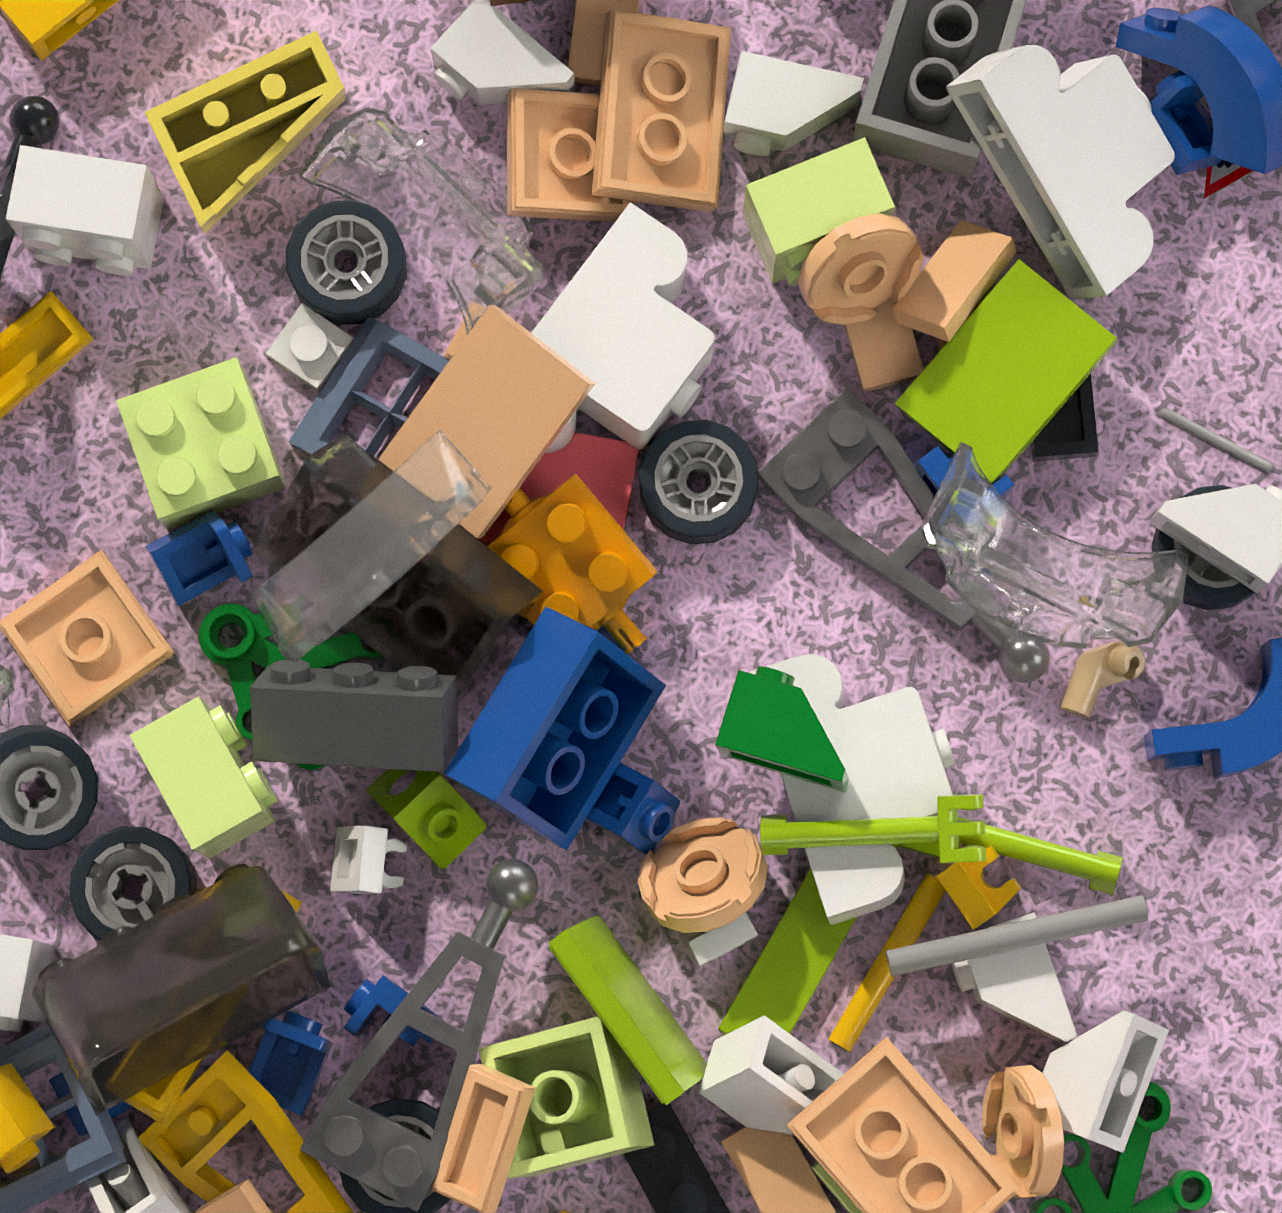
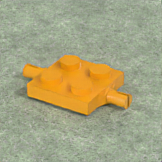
(576, 557)

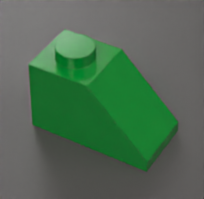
(778, 730)

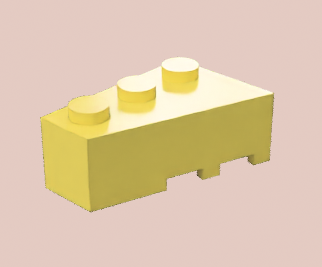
(245, 123)

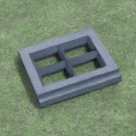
(351, 377)
(74, 1165)

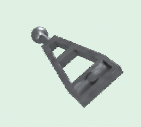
(822, 459)
(376, 1147)

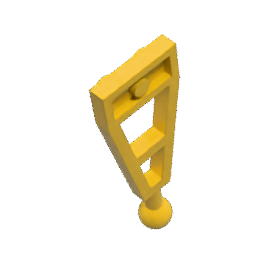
(212, 1114)

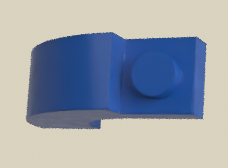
(1230, 69)
(1233, 743)

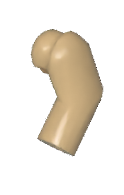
(1099, 669)

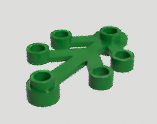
(264, 653)
(1127, 1174)

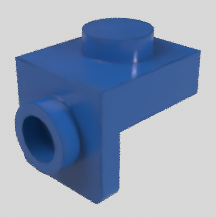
(1184, 122)
(201, 556)
(291, 1060)

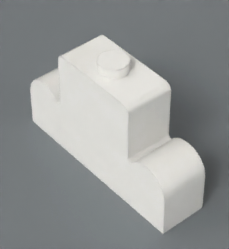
(1069, 157)
(627, 334)
(892, 773)

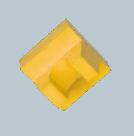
(972, 893)

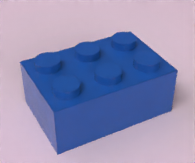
(555, 728)

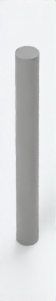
(1017, 935)

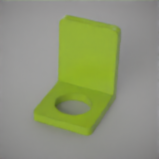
(429, 813)

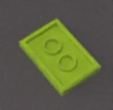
(1007, 371)
(629, 1008)

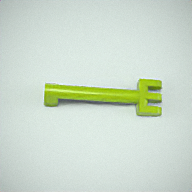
(779, 835)
(1099, 869)

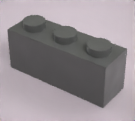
(354, 716)

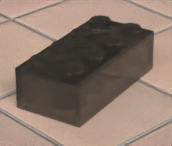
(444, 612)

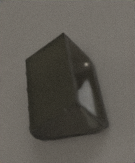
(179, 984)

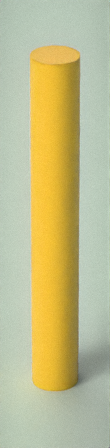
(879, 977)

